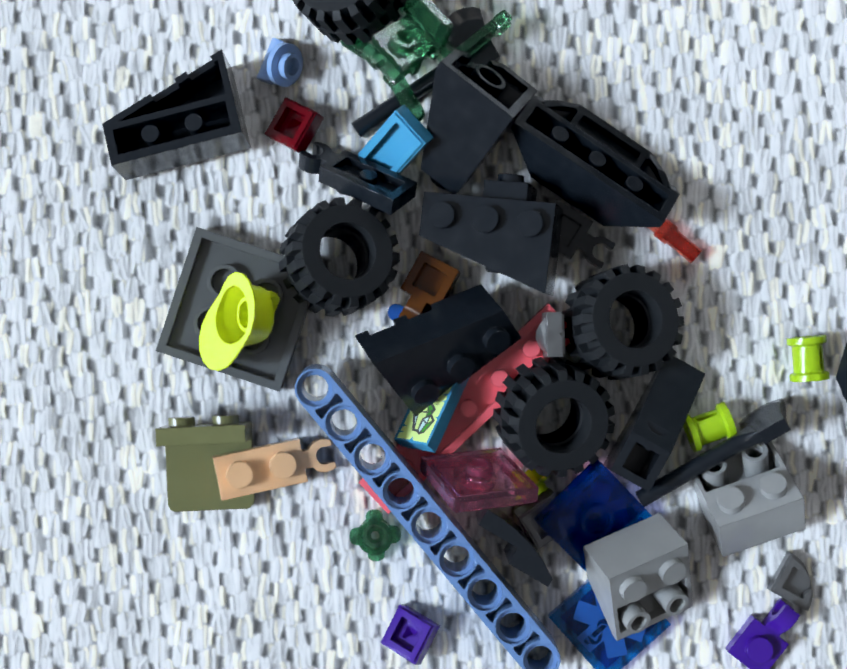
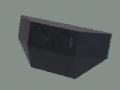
(592, 165)

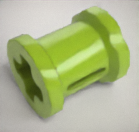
(808, 358)
(709, 427)

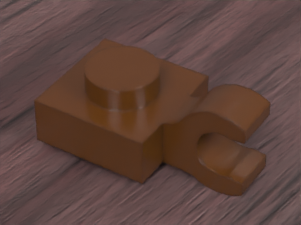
(427, 284)

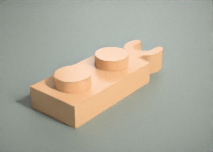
(267, 467)

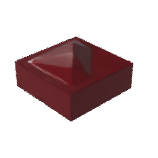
(294, 125)

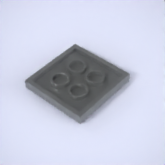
(201, 280)

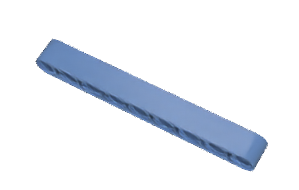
(435, 541)

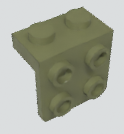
(190, 464)

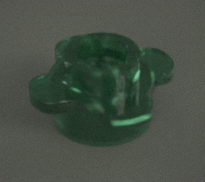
(375, 547)

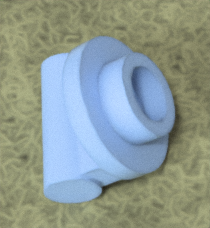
(281, 64)

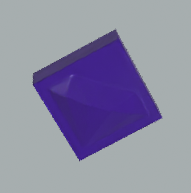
(410, 634)

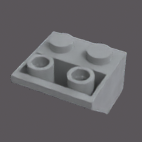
(750, 499)
(640, 575)

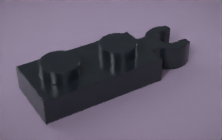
(359, 178)

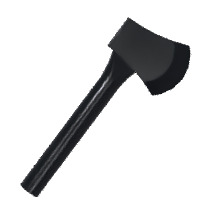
(465, 24)
(758, 426)

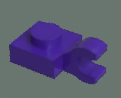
(759, 642)

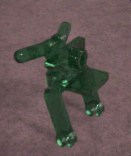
(414, 38)

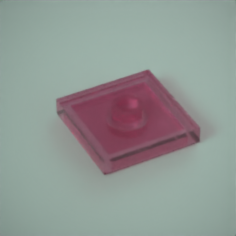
(478, 480)

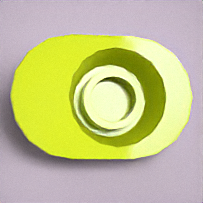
(236, 319)

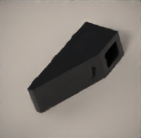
(655, 424)

